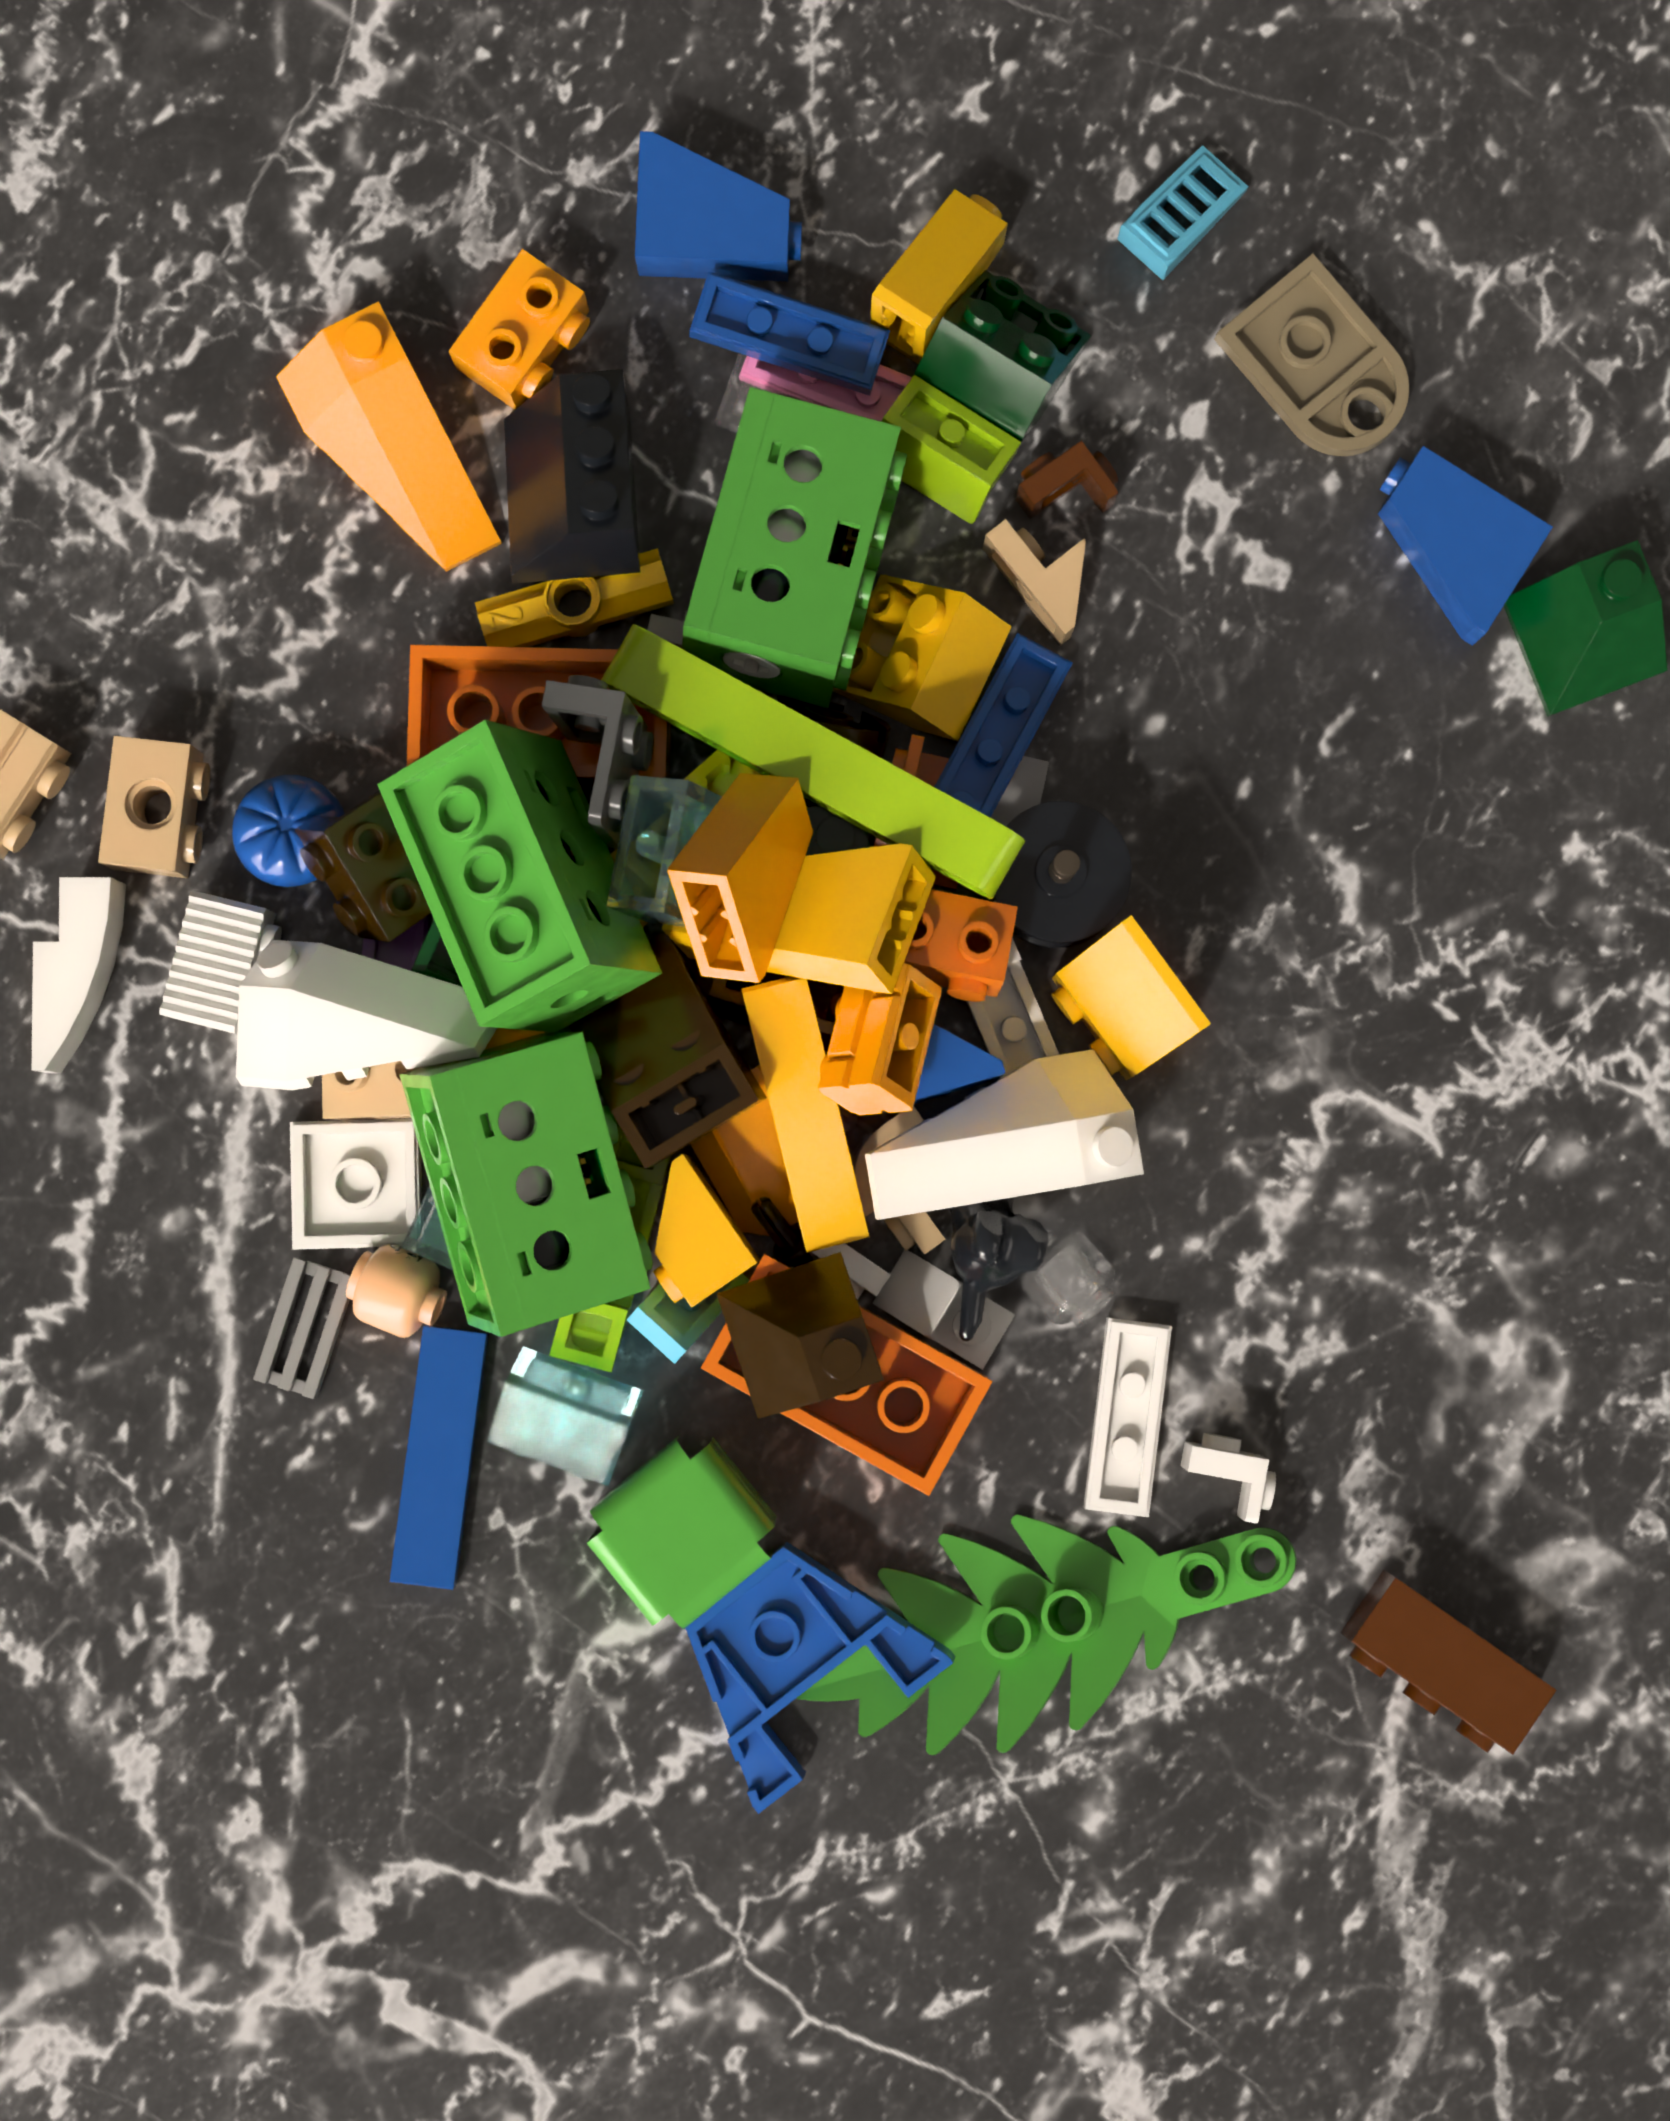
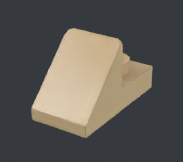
(1048, 591)

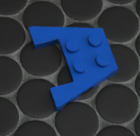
(782, 1637)

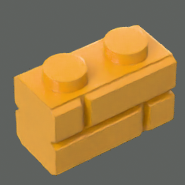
(880, 1045)

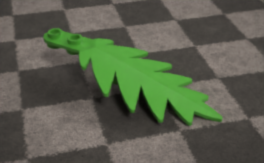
(1034, 1625)

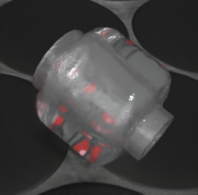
(1071, 1281)

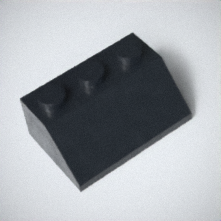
(572, 480)

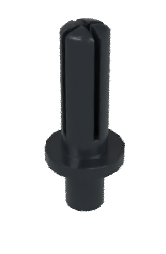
(788, 1242)

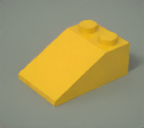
(1127, 1000)

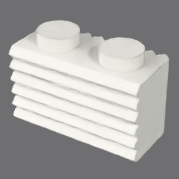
(213, 957)

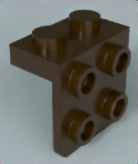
(364, 870)

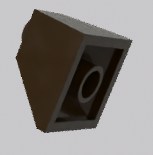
(800, 1336)

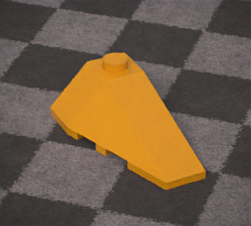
(378, 425)

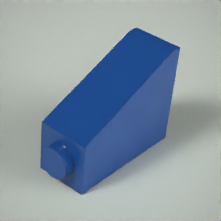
(708, 219)
(1460, 538)

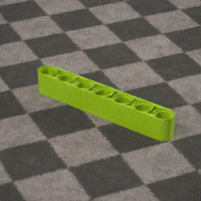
(828, 766)

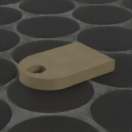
(1316, 355)

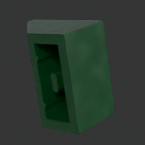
(1002, 354)

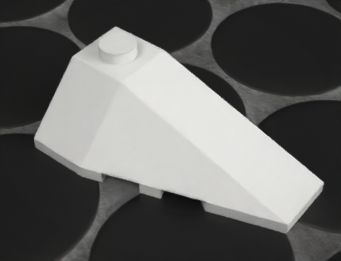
(335, 1011)
(1029, 1133)

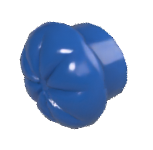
(266, 825)

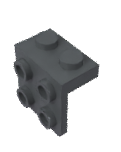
(603, 717)

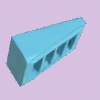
(1151, 247)

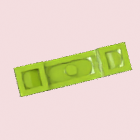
(596, 1333)

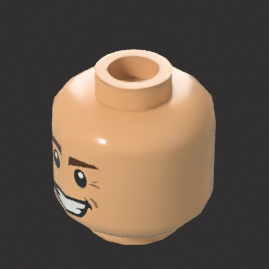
(396, 1290)

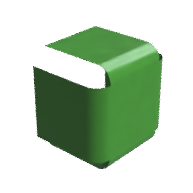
(682, 1532)

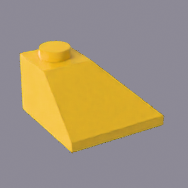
(697, 1238)

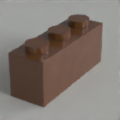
(1446, 1665)

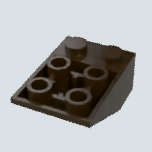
(668, 1061)

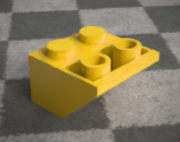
(924, 655)

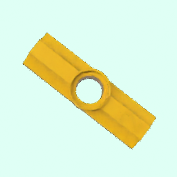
(532, 613)

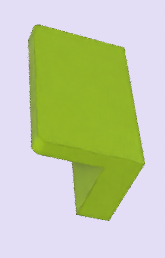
(950, 449)

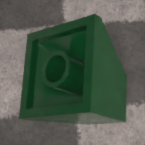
(1590, 628)

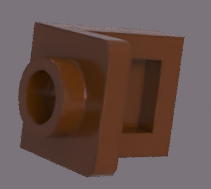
(1053, 477)

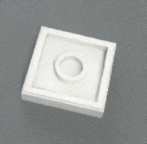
(353, 1182)

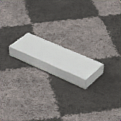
(1127, 1417)

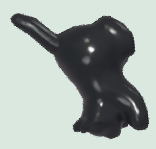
(992, 1250)

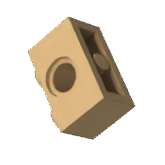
(135, 775)

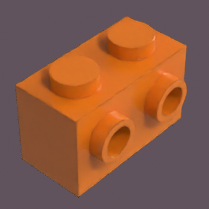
(963, 944)

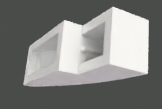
(76, 970)

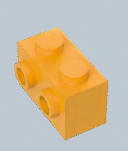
(521, 331)

